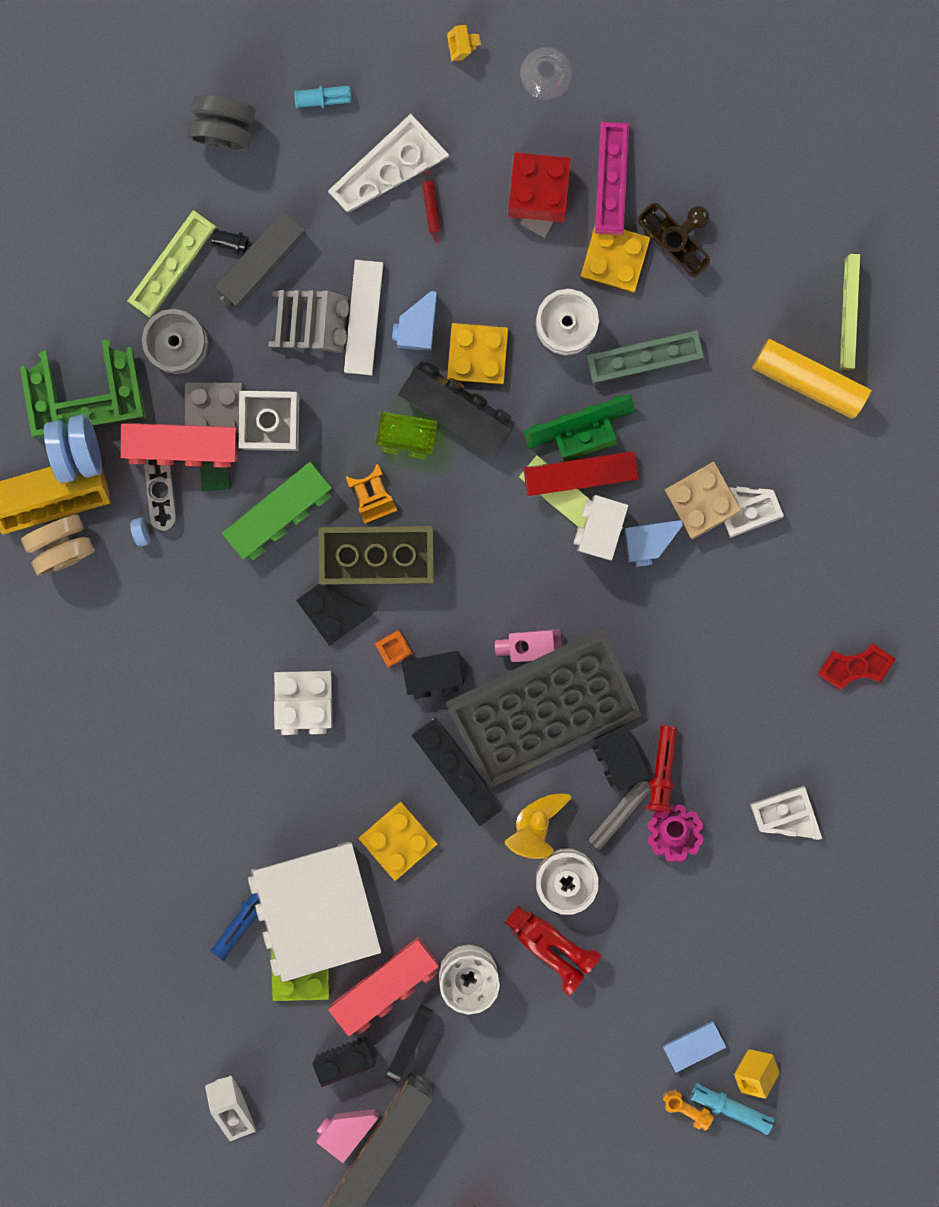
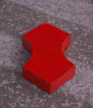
(842, 669)

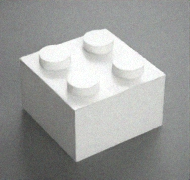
(269, 420)
(601, 527)

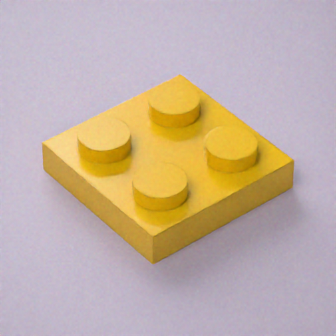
(615, 259)
(477, 353)
(398, 840)

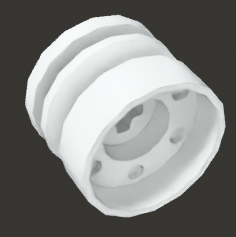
(477, 992)

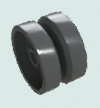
(221, 123)

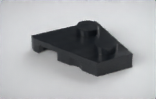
(332, 612)

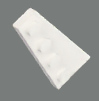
(392, 162)

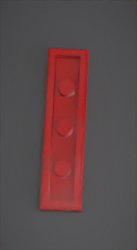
(580, 473)

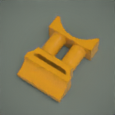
(376, 506)

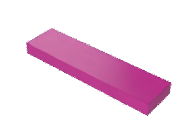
(611, 178)

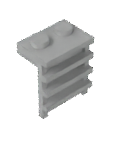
(324, 320)

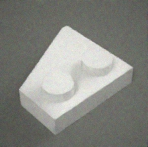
(758, 509)
(787, 814)

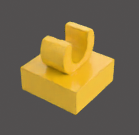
(461, 43)

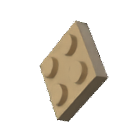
(703, 500)

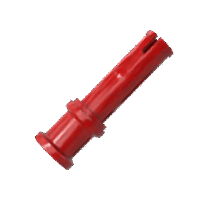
(661, 786)

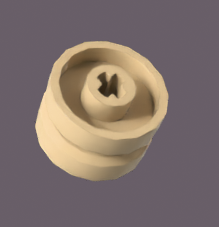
(59, 549)

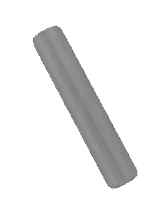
(620, 814)

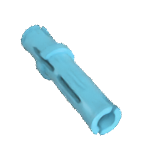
(722, 1104)

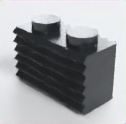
(344, 1061)

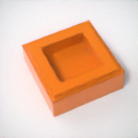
(393, 648)

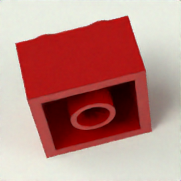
(539, 187)

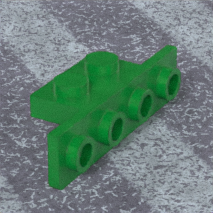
(582, 431)

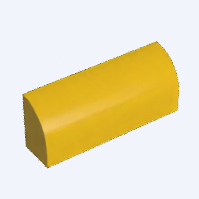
(811, 379)
(41, 498)

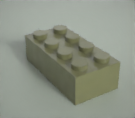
(376, 555)

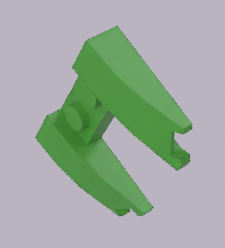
(120, 406)

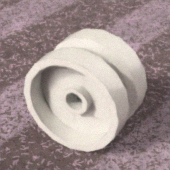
(582, 314)
(571, 897)

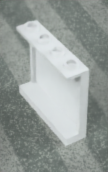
(314, 912)

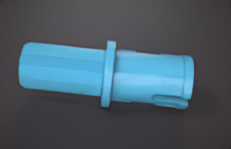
(322, 96)

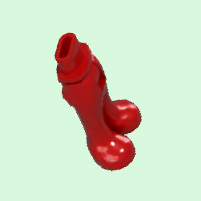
(538, 938)

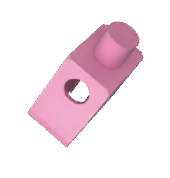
(538, 641)

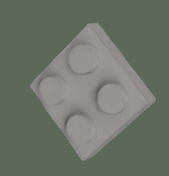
(212, 404)

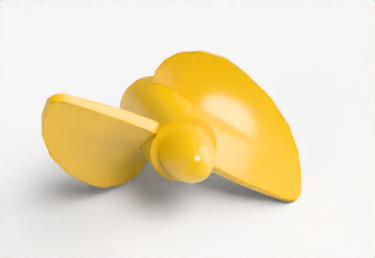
(533, 827)

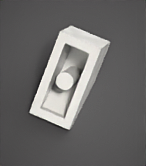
(229, 1108)

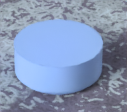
(140, 532)

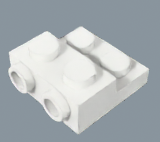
(303, 701)

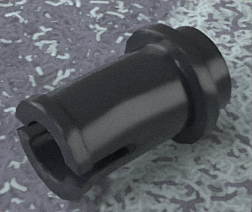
(230, 240)

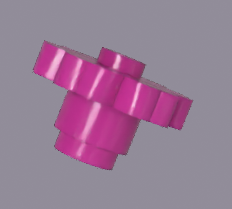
(675, 834)

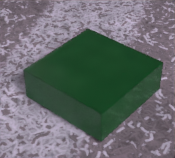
(214, 477)

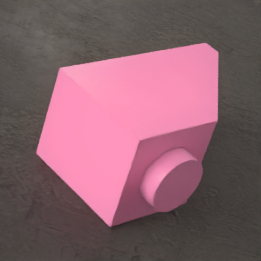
(345, 1131)

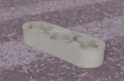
(156, 511)

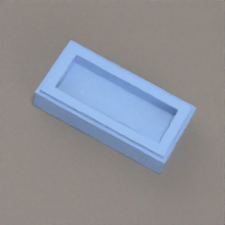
(694, 1046)

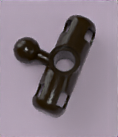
(684, 254)

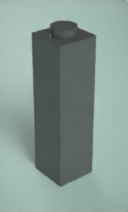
(259, 261)

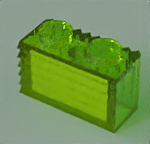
(406, 434)

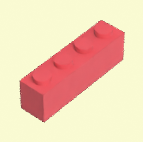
(179, 443)
(384, 986)

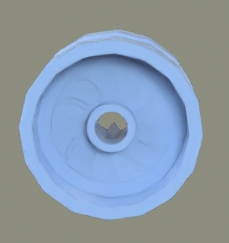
(72, 448)

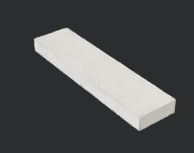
(363, 317)

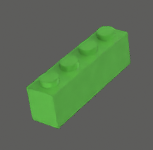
(278, 511)

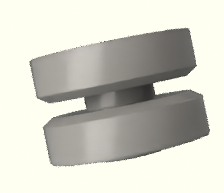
(159, 336)

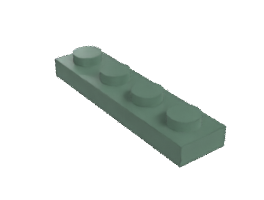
(645, 357)

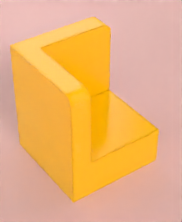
(757, 1073)

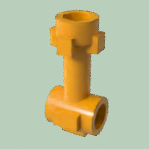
(674, 1103)

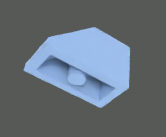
(417, 325)
(649, 541)

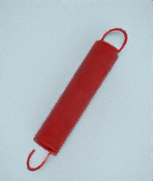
(431, 206)

